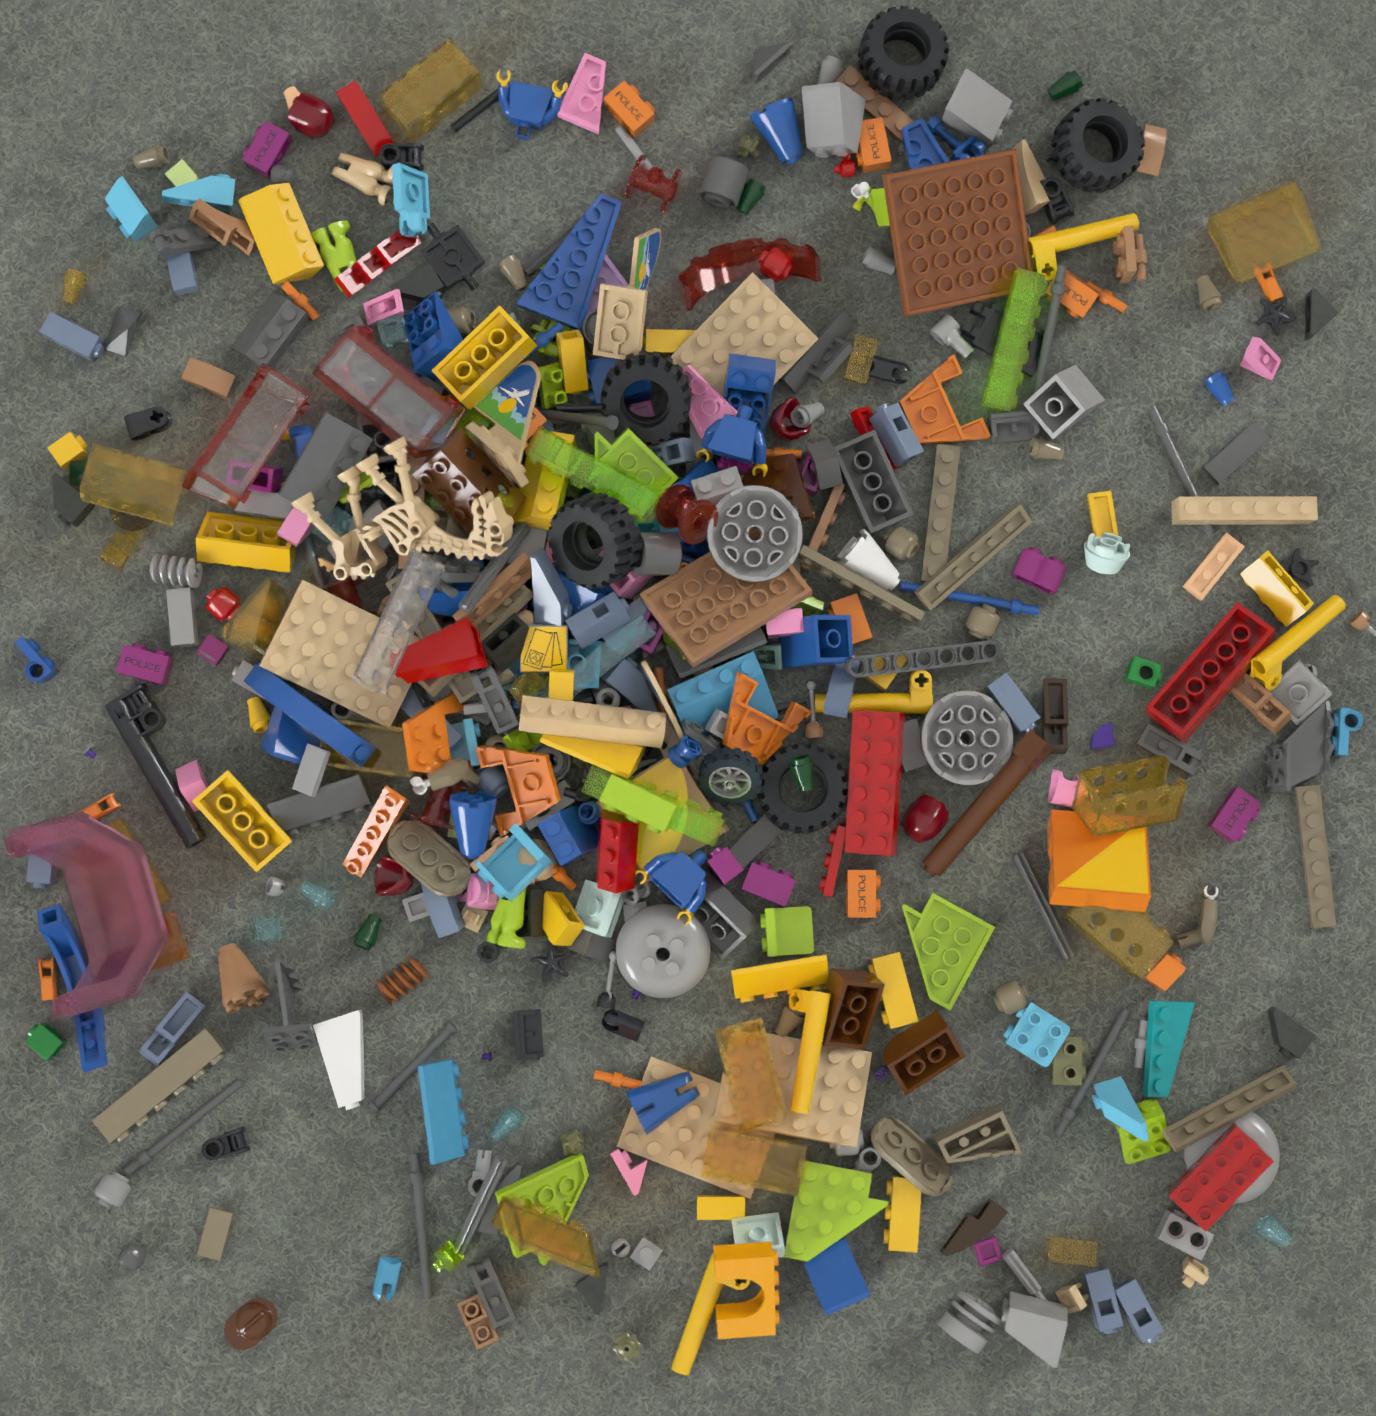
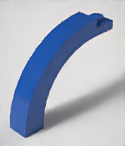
(309, 715)

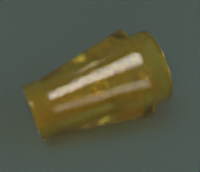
(73, 285)

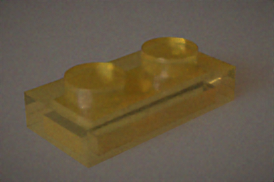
(860, 359)
(1072, 1251)

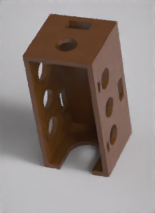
(459, 480)

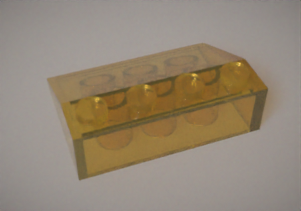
(1264, 232)
(256, 619)
(546, 1234)

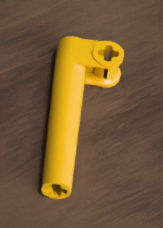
(1046, 245)
(1268, 663)
(917, 701)
(816, 1007)
(700, 1317)

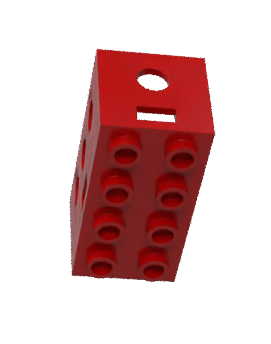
(1220, 1176)

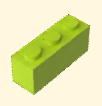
(638, 803)

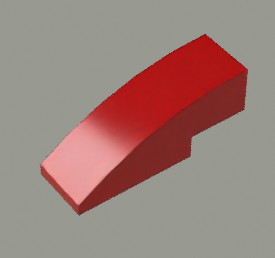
(364, 117)

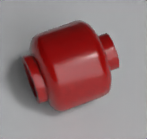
(775, 264)
(222, 603)

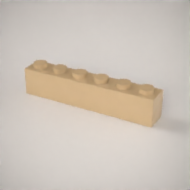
(1244, 510)
(592, 721)

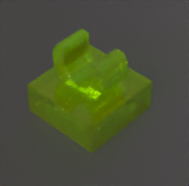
(446, 1257)

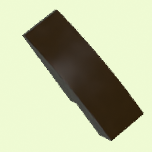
(1055, 714)
(973, 1229)

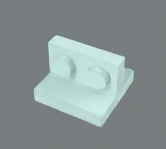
(598, 909)
(759, 1229)

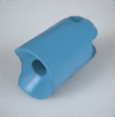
(387, 1272)

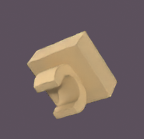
(473, 917)
(1194, 1272)
(1072, 1297)

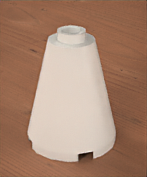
(868, 561)

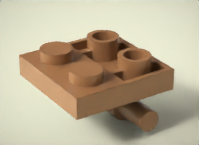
(1130, 255)

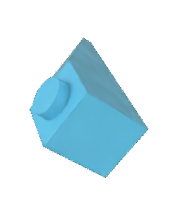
(213, 190)
(1119, 1107)

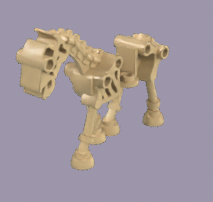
(407, 523)

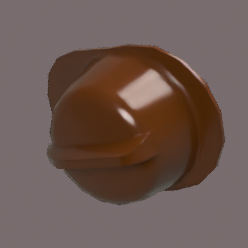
(250, 1323)

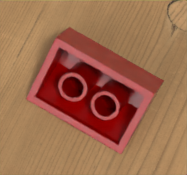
(616, 852)

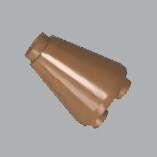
(239, 980)

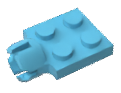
(411, 199)

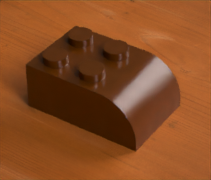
(851, 1007)
(922, 1052)

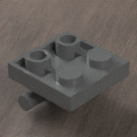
(456, 571)

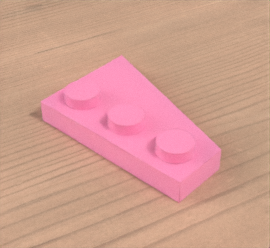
(585, 95)
(706, 402)

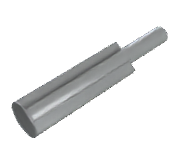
(1022, 1273)

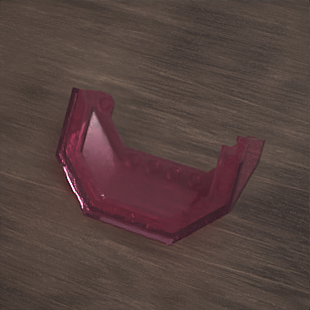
(111, 903)

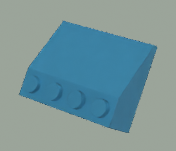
(714, 689)
(442, 1110)

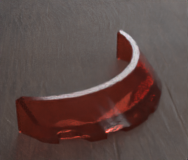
(738, 261)

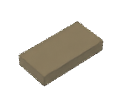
(215, 1233)

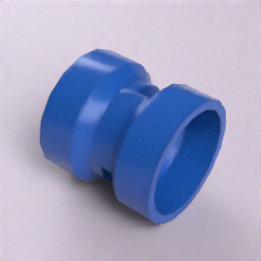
(684, 751)

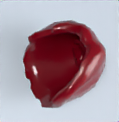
(311, 115)
(782, 424)
(925, 819)
(391, 877)

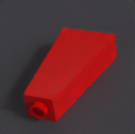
(443, 653)

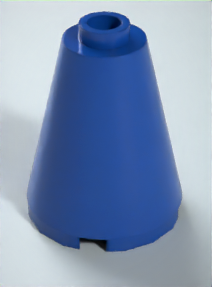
(780, 129)
(472, 821)

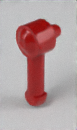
(847, 167)

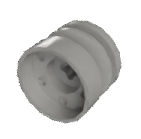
(969, 1321)

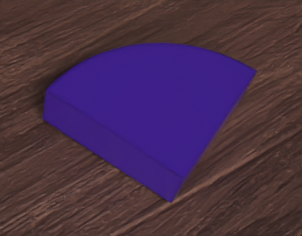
(1103, 737)

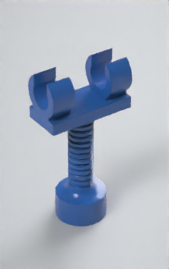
(974, 146)

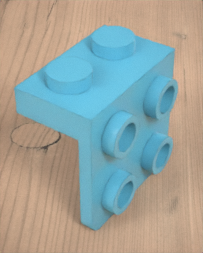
(466, 748)
(1036, 1034)

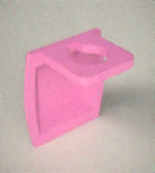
(479, 894)

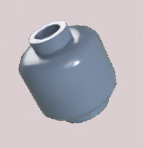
(493, 780)

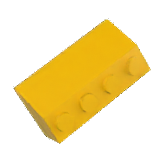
(281, 233)
(484, 358)
(543, 493)
(244, 542)
(611, 756)
(242, 820)
(780, 976)

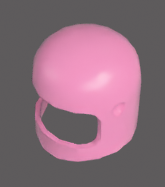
(1061, 789)

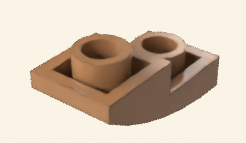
(1153, 150)
(208, 377)
(478, 1322)

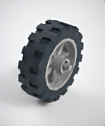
(734, 762)

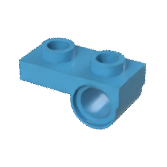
(1341, 731)

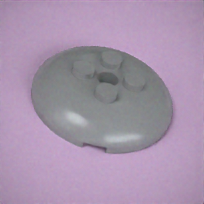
(777, 527)
(988, 734)
(657, 928)
(1261, 1134)

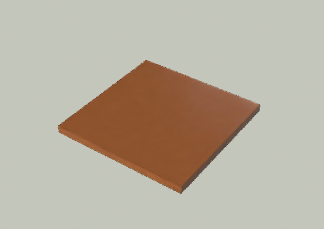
(957, 230)

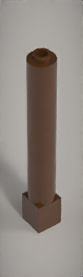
(1027, 756)

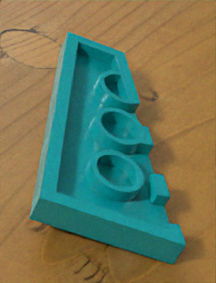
(1164, 1042)

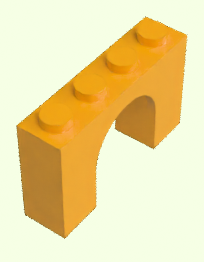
(757, 1315)

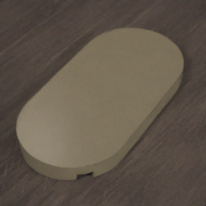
(429, 858)
(911, 1156)

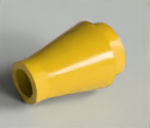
(258, 715)

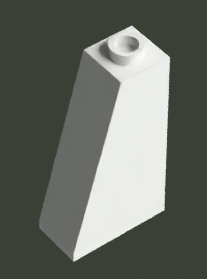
(343, 1056)

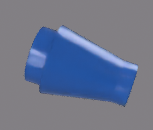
(1218, 385)
(589, 813)

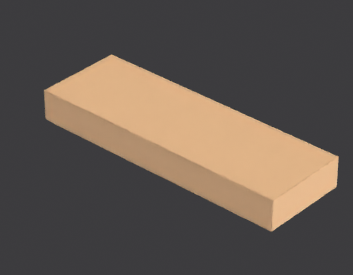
(1213, 566)

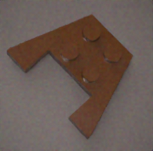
(786, 478)

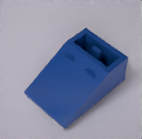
(430, 334)
(750, 384)

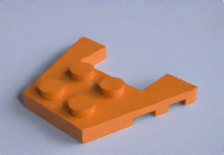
(931, 411)
(754, 730)
(427, 736)
(529, 780)

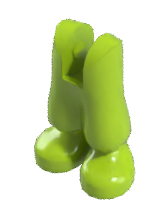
(336, 257)
(506, 920)

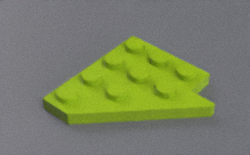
(635, 459)
(945, 946)
(551, 1188)
(828, 1208)

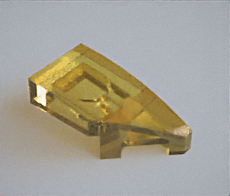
(120, 548)
(528, 685)

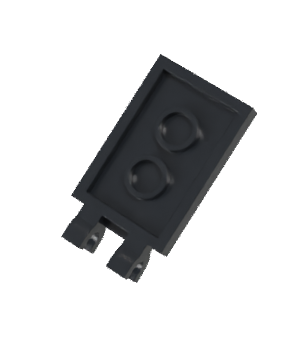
(987, 331)

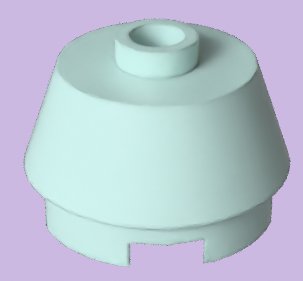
(1106, 553)

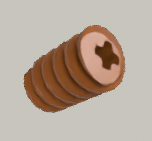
(402, 979)

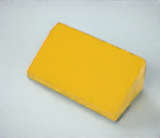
(720, 1207)

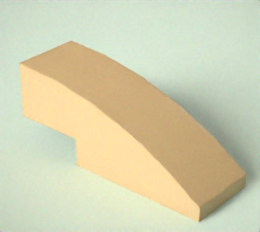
(1031, 178)

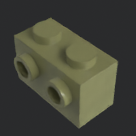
(1067, 1064)

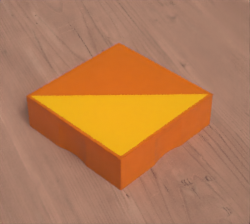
(1099, 869)

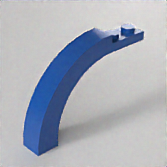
(72, 961)

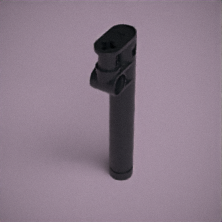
(131, 719)

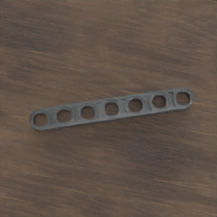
(912, 658)

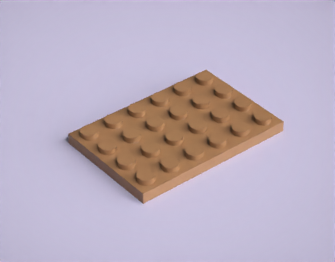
(710, 609)

